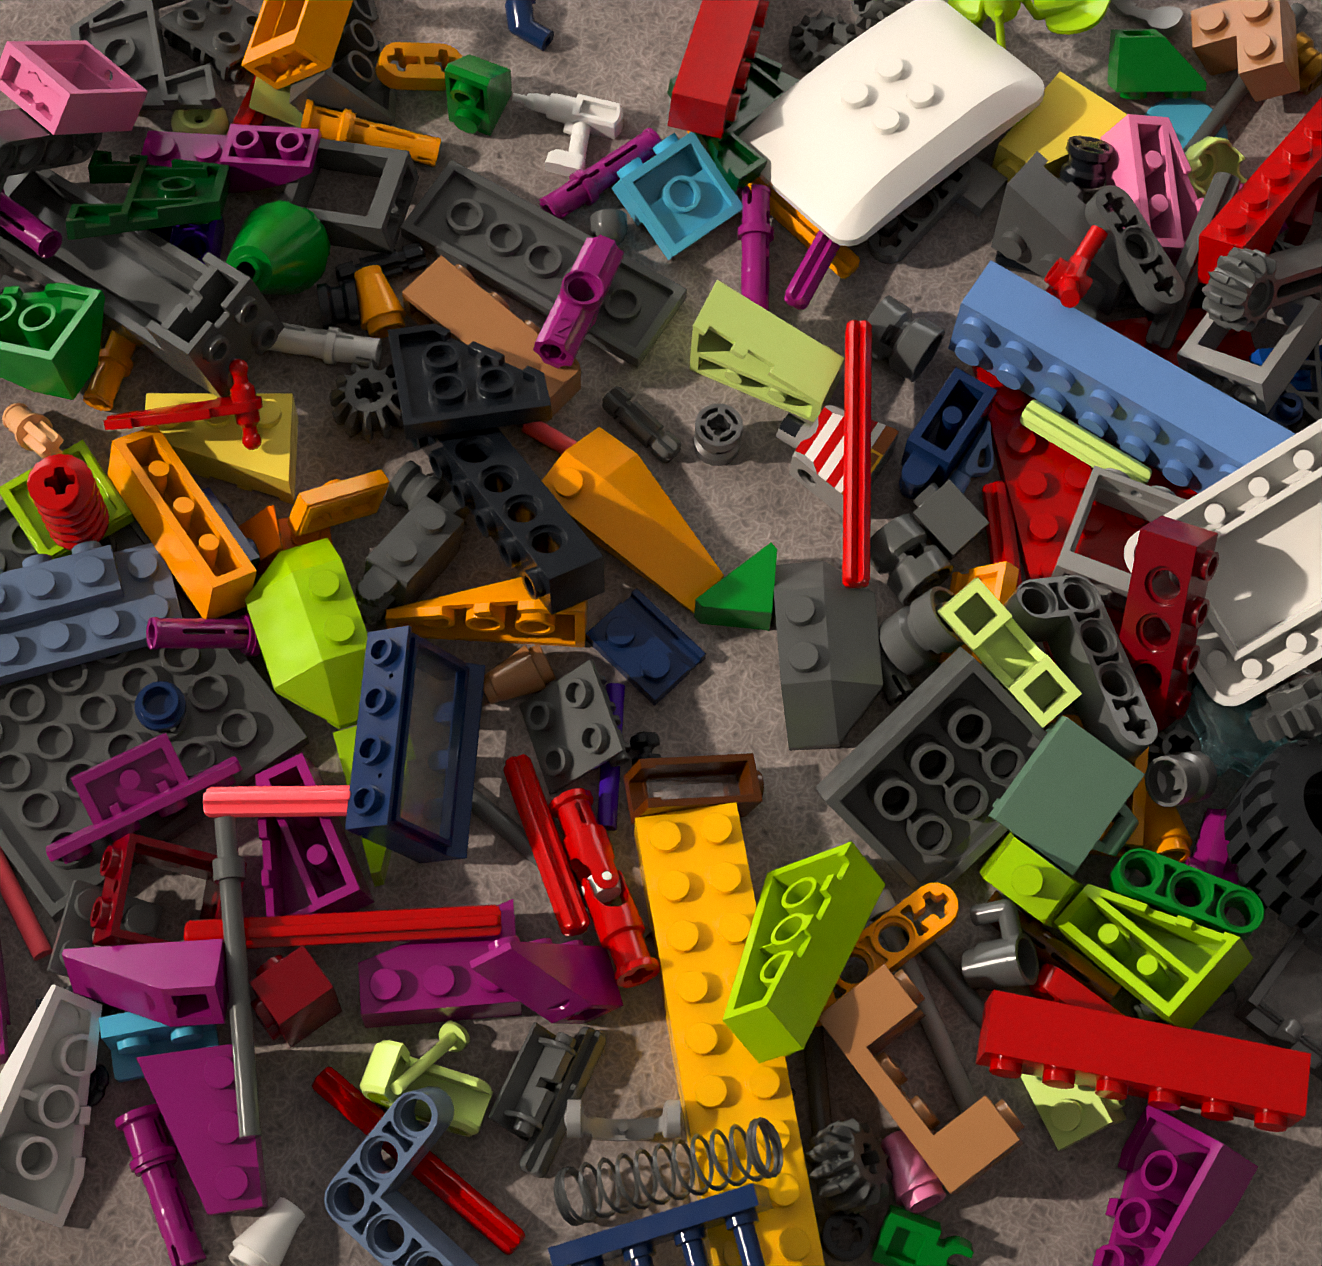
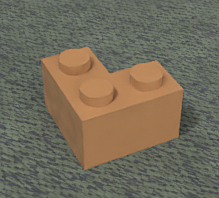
(1249, 37)

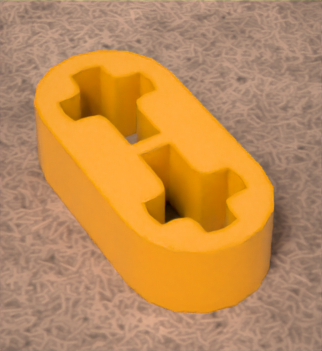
(418, 63)

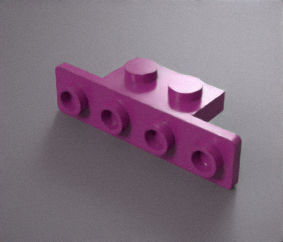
(133, 787)

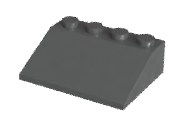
(933, 771)

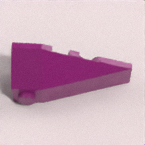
(1173, 1193)

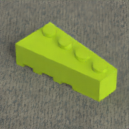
(799, 948)

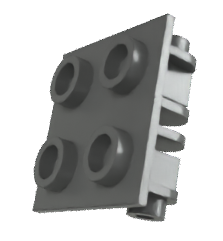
(212, 33)
(574, 727)

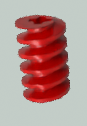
(68, 500)

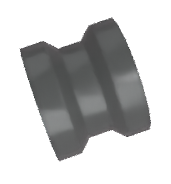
(411, 485)

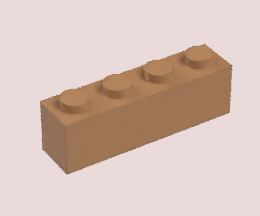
(454, 301)

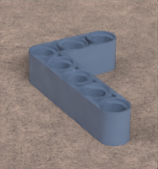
(382, 1182)

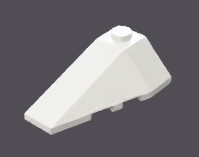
(47, 1108)

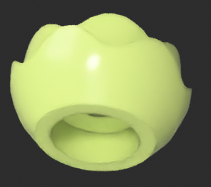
(214, 121)

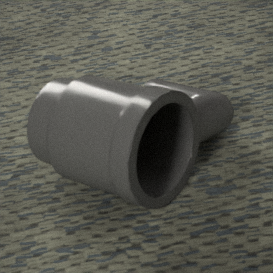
(1001, 961)

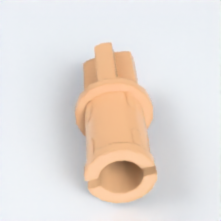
(32, 430)

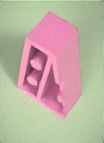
(1154, 173)

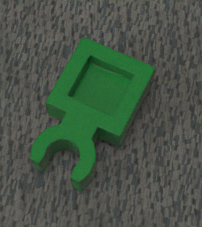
(915, 1241)

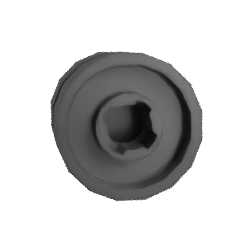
(914, 346)
(903, 554)
(918, 634)

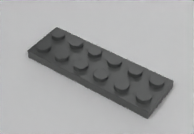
(529, 254)

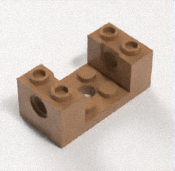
(869, 1021)

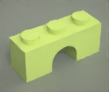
(1009, 652)

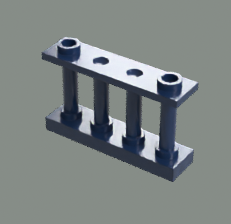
(682, 1224)

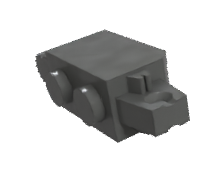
(411, 556)

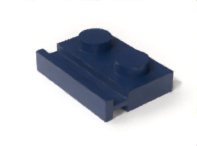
(645, 646)

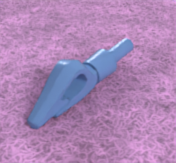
(968, 467)

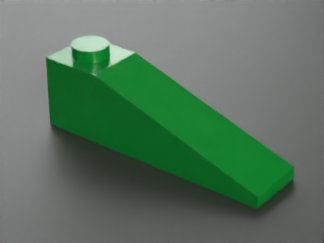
(50, 337)

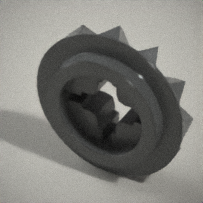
(805, 39)

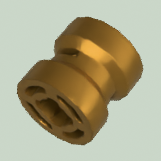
(1309, 64)

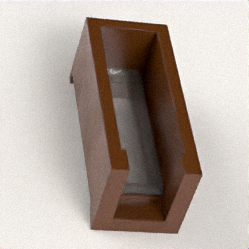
(693, 782)

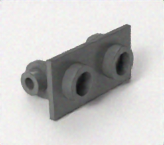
(530, 1081)

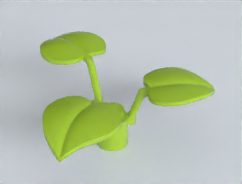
(1060, 15)

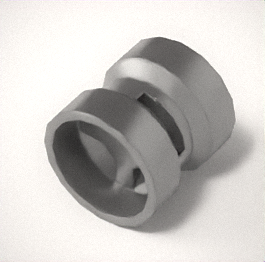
(715, 445)
(1180, 778)

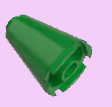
(281, 248)

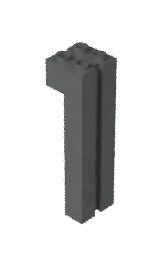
(154, 292)

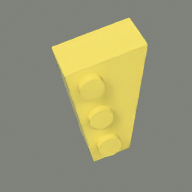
(216, 446)

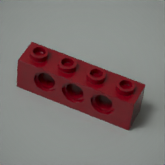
(1192, 557)

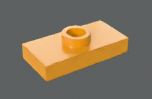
(338, 502)

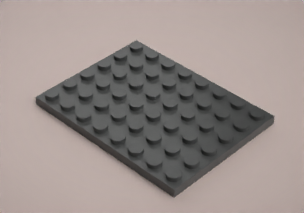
(87, 715)

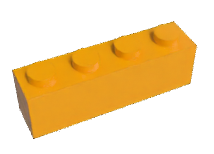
(181, 522)

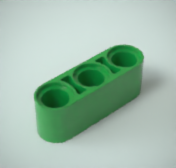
(1210, 892)

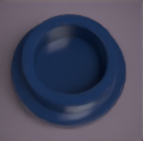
(160, 706)

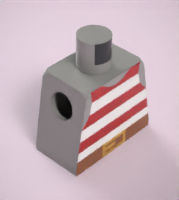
(820, 452)

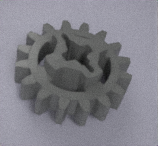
(1291, 710)

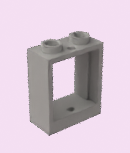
(1247, 382)
(1121, 493)

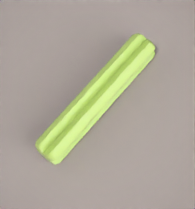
(1081, 442)

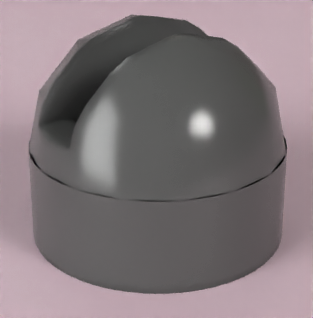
(609, 223)

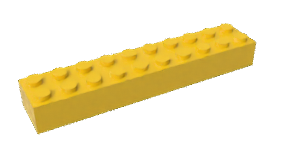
(699, 923)

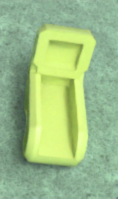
(468, 1093)

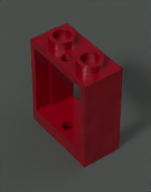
(116, 869)

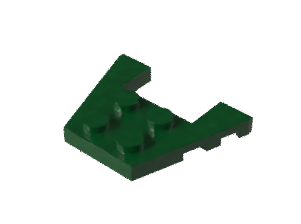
(732, 155)
(156, 198)

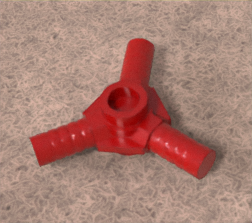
(1069, 279)

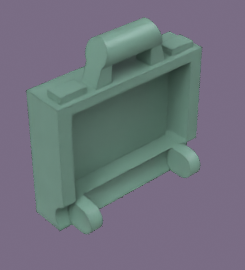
(1070, 797)

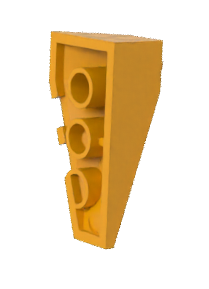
(631, 516)
(493, 614)

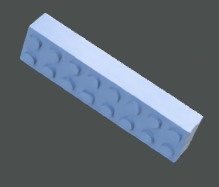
(1107, 382)

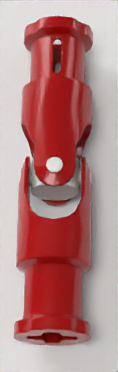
(593, 862)

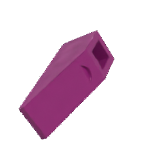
(555, 980)
(159, 981)

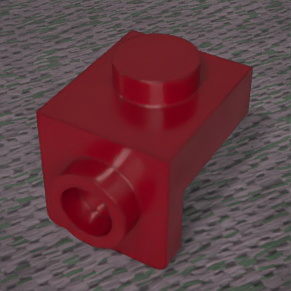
(1302, 214)

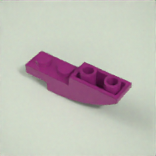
(256, 154)

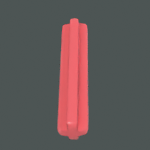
(277, 801)

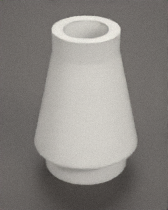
(268, 1237)

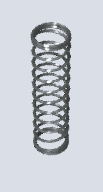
(752, 1158)

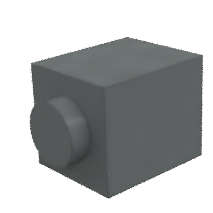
(948, 518)

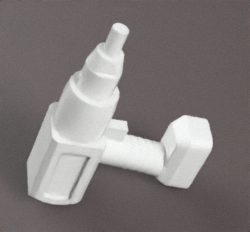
(581, 118)

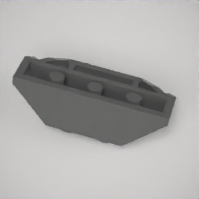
(825, 653)

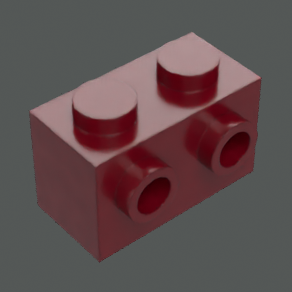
(293, 996)

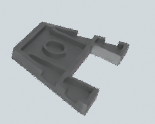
(134, 41)

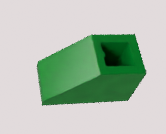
(1149, 63)
(476, 93)

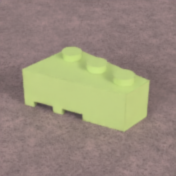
(762, 354)

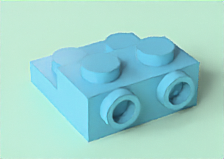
(676, 193)

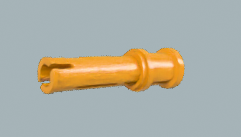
(348, 128)

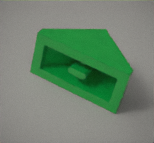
(743, 595)

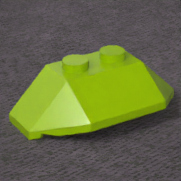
(311, 631)

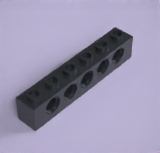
(519, 515)

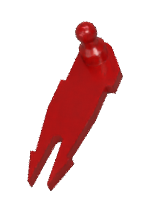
(242, 403)

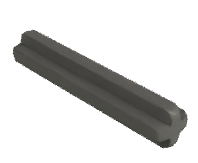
(545, 1143)

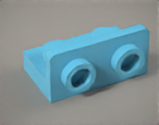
(138, 1036)

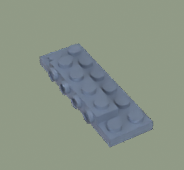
(80, 607)

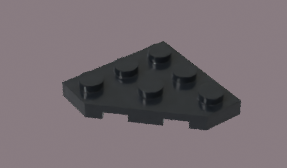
(459, 385)

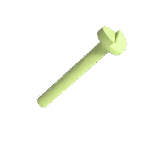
(452, 1038)

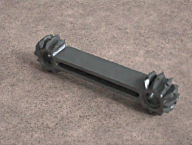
(1253, 282)

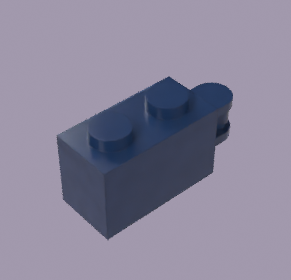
(945, 432)

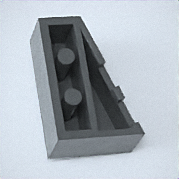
(1047, 222)

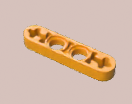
(875, 955)

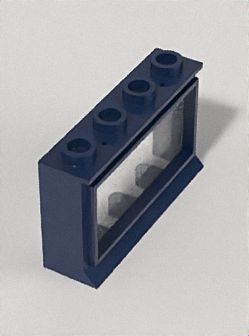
(415, 747)

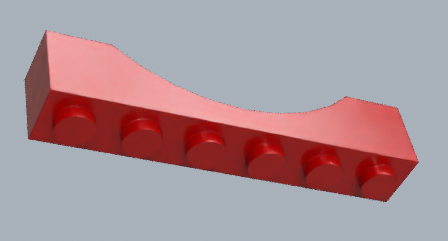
(1266, 199)

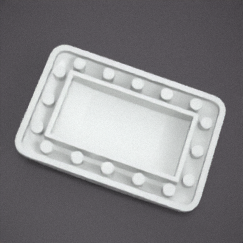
(890, 118)
(1269, 569)

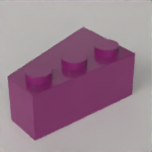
(307, 858)
(433, 982)
(200, 1110)

